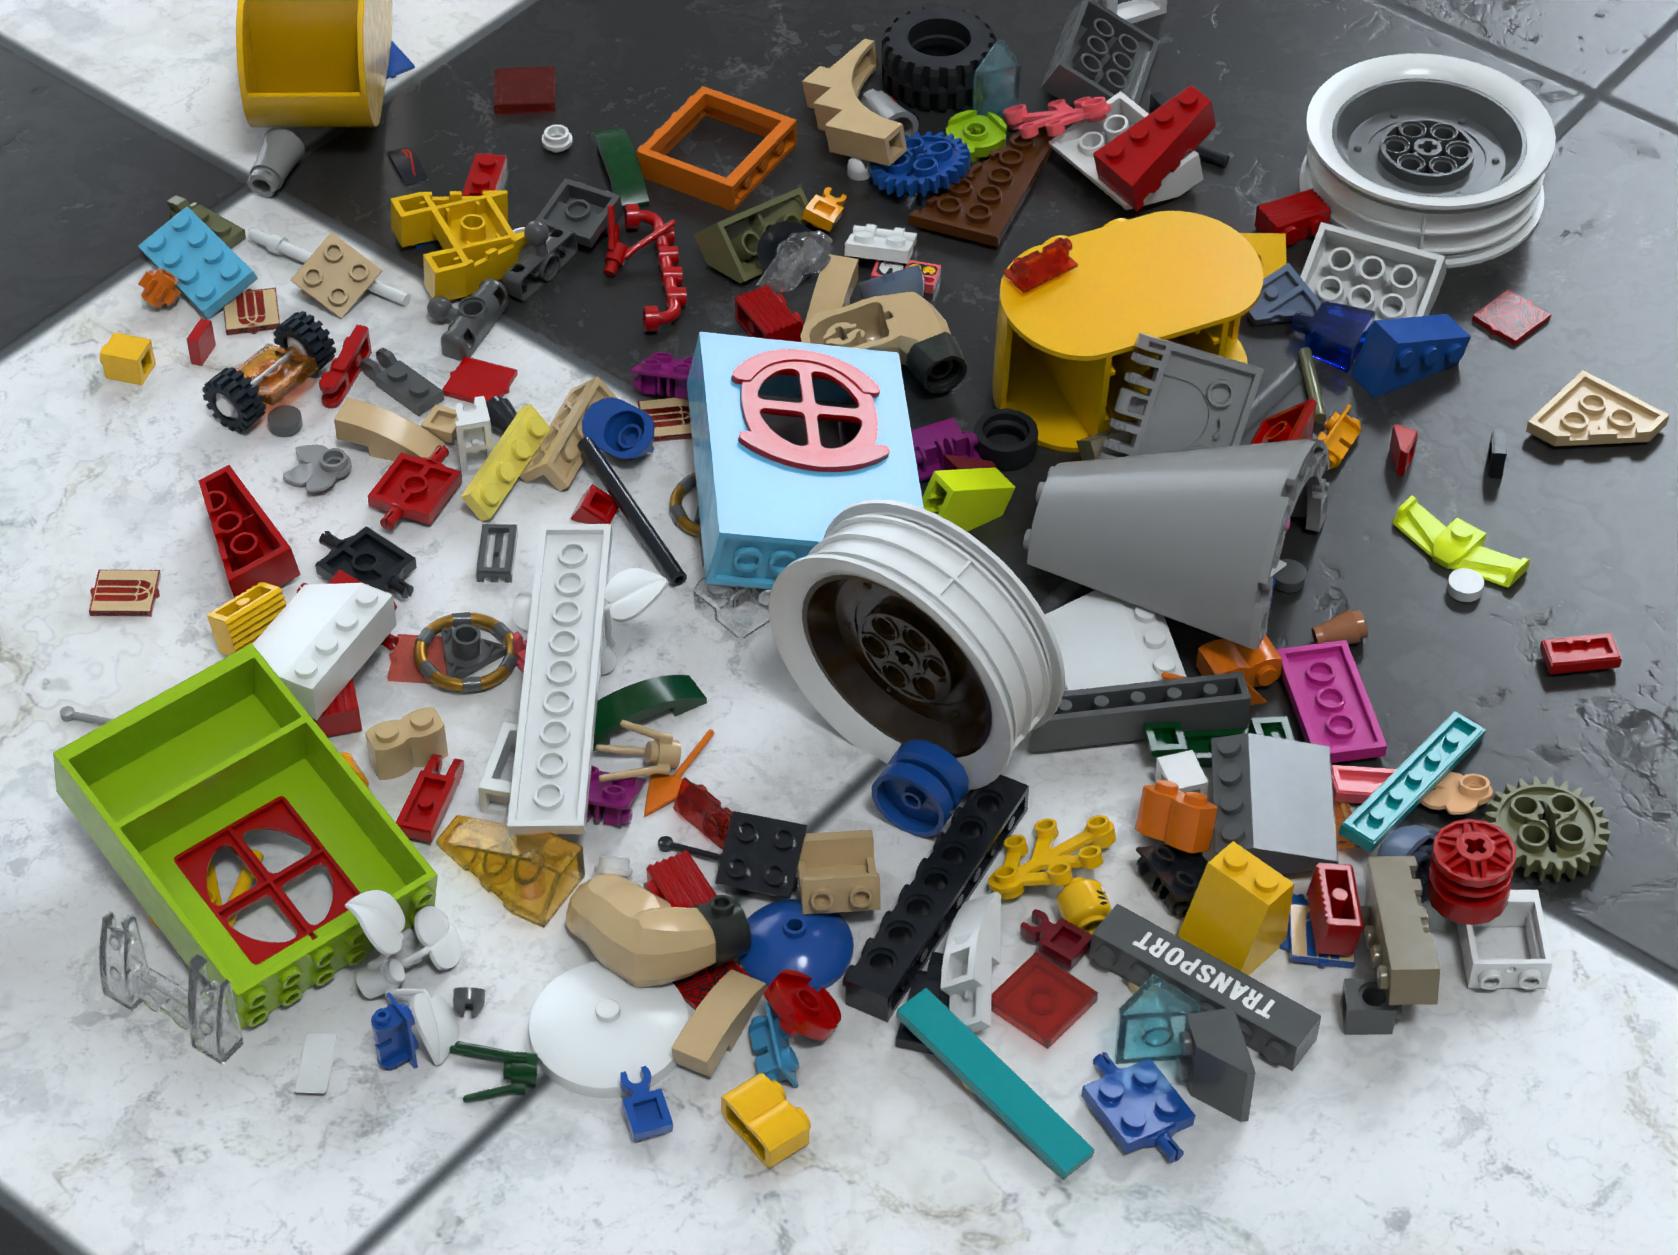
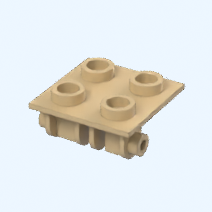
(336, 275)

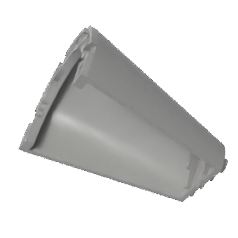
(1182, 528)

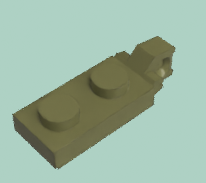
(226, 230)

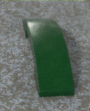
(621, 165)
(643, 701)
(1169, 739)

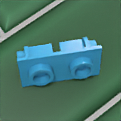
(780, 1060)

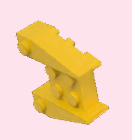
(471, 232)

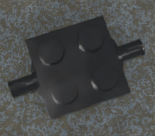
(369, 560)

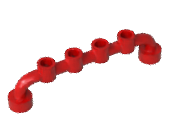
(670, 275)

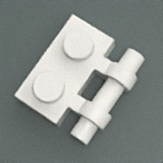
(881, 243)

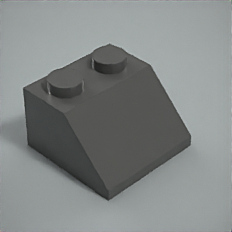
(1217, 1062)

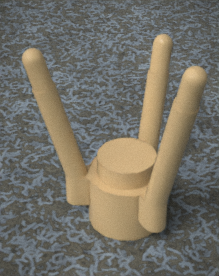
(661, 753)

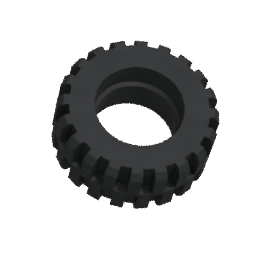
(934, 57)

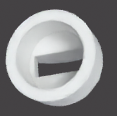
(858, 169)

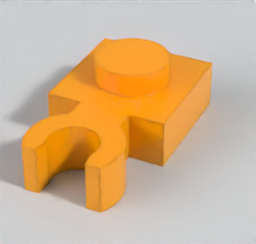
(825, 210)

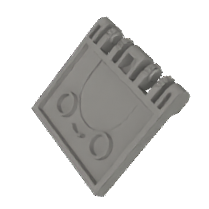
(1189, 403)

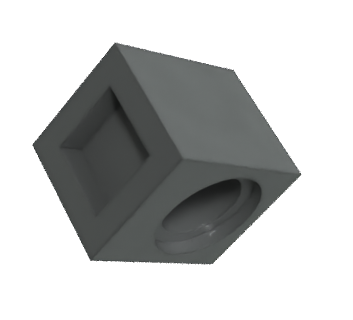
(1367, 1008)

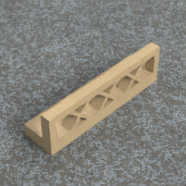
(558, 453)

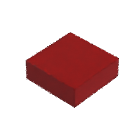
(201, 342)

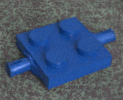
(1138, 1106)

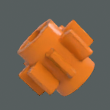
(159, 288)

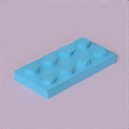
(200, 260)

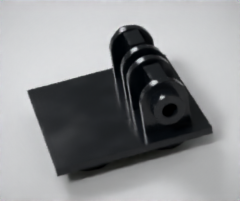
(761, 855)
(1171, 874)

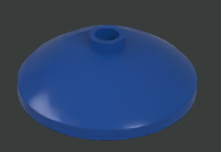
(818, 948)

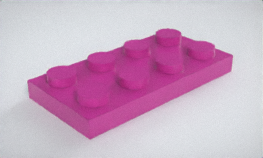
(1331, 700)

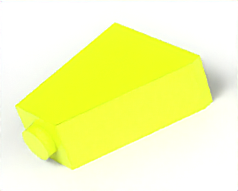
(968, 496)

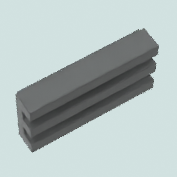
(496, 571)

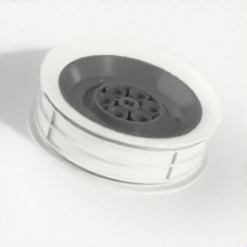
(1430, 155)

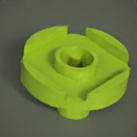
(978, 131)

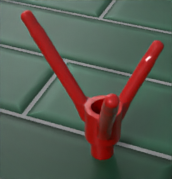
(618, 251)

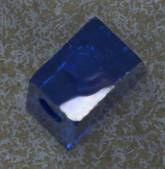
(1335, 333)

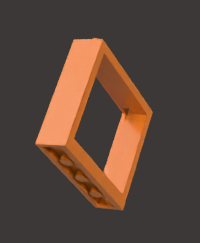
(705, 185)

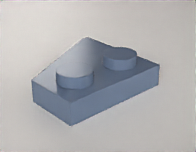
(1282, 297)

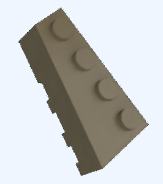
(1399, 932)

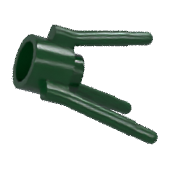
(518, 1067)

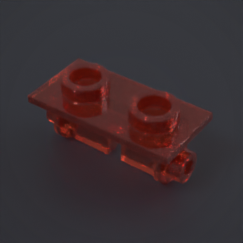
(1041, 267)
(703, 811)

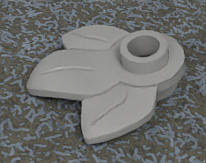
(318, 467)

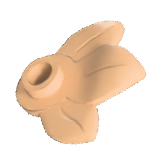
(1459, 793)

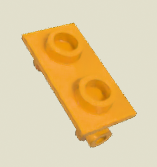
(1340, 435)

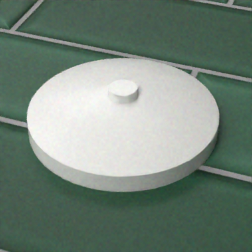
(599, 1025)

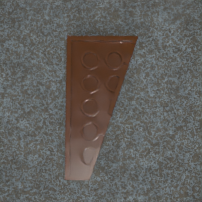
(990, 194)

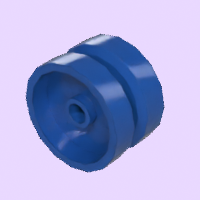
(920, 788)

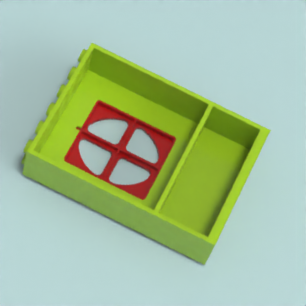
(201, 773)

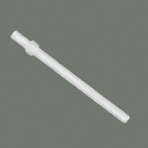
(279, 245)

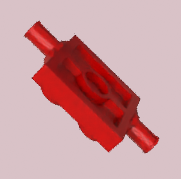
(415, 488)

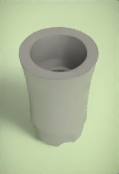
(886, 107)
(276, 159)

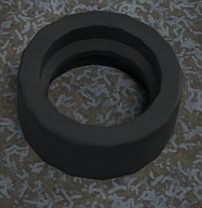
(1011, 422)

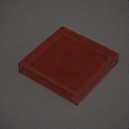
(525, 89)
(1042, 1000)

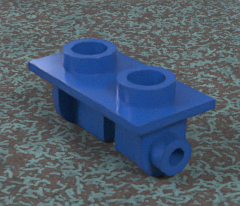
(394, 1035)

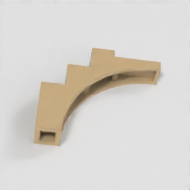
(847, 122)

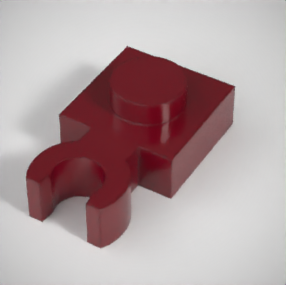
(1058, 941)

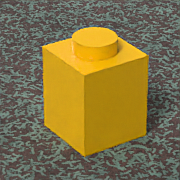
(127, 358)

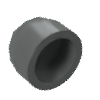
(468, 997)

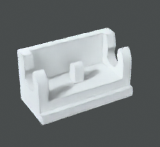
(473, 436)

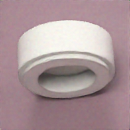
(1465, 585)

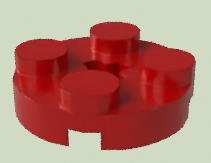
(802, 1007)

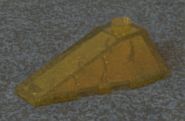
(524, 870)

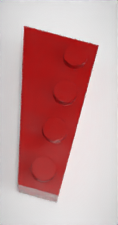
(1154, 146)
(245, 535)

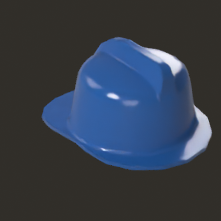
(619, 428)

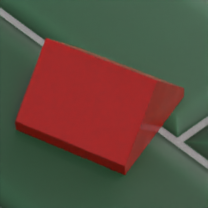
(1288, 425)

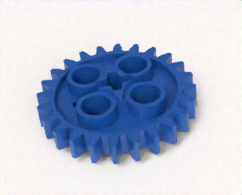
(925, 166)

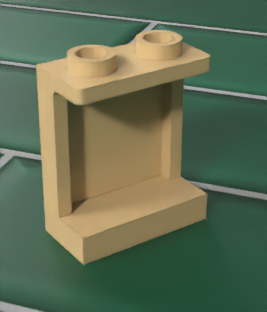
(838, 873)

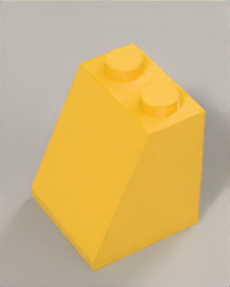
(1239, 910)

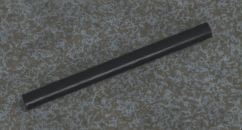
(632, 512)

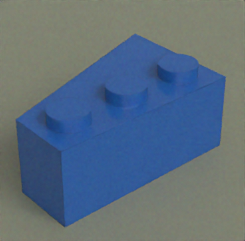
(1407, 351)

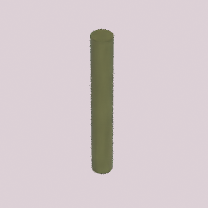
(1312, 383)

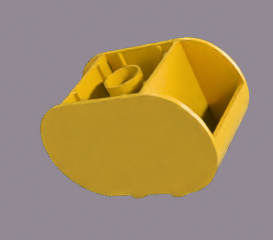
(313, 61)
(1074, 337)

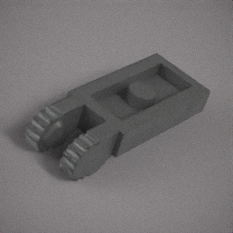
(402, 382)

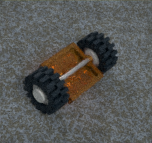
(270, 372)

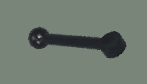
(666, 844)

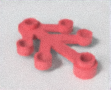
(1057, 117)

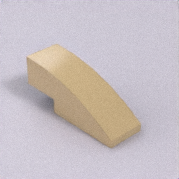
(834, 285)
(383, 431)
(717, 1022)

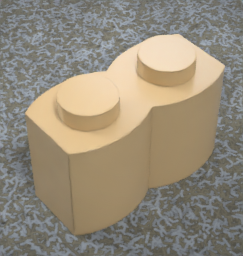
(406, 743)

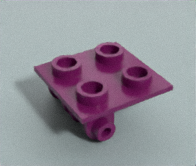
(658, 370)
(941, 439)
(614, 797)

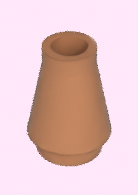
(1345, 626)

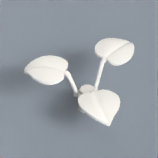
(628, 597)
(382, 924)

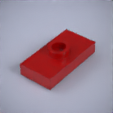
(1580, 653)

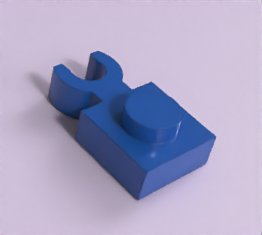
(644, 1109)

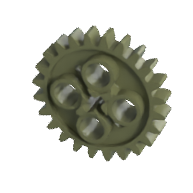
(1574, 825)

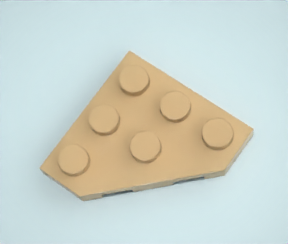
(1595, 413)

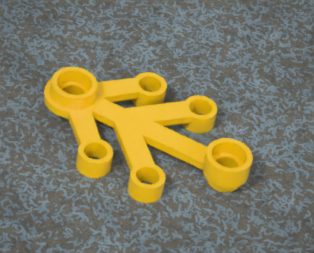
(1012, 878)

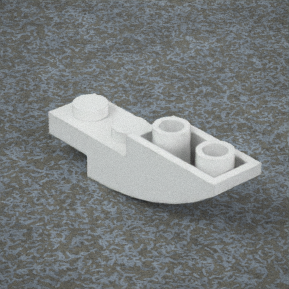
(968, 960)

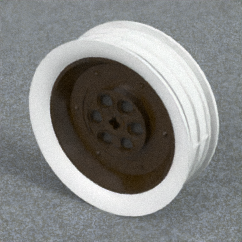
(917, 636)

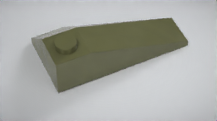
(733, 242)

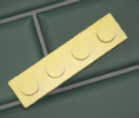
(505, 462)

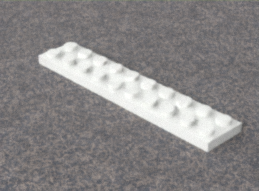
(560, 680)

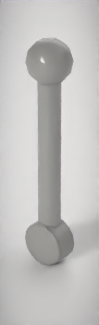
(68, 714)

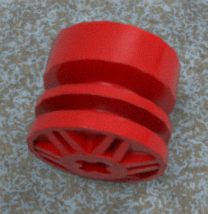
(1471, 871)

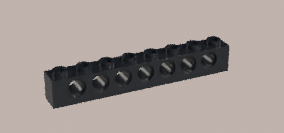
(934, 897)

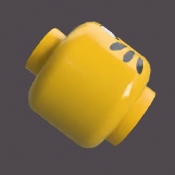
(1083, 903)

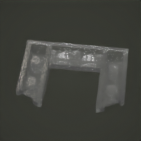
(203, 1008)

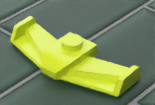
(1457, 545)

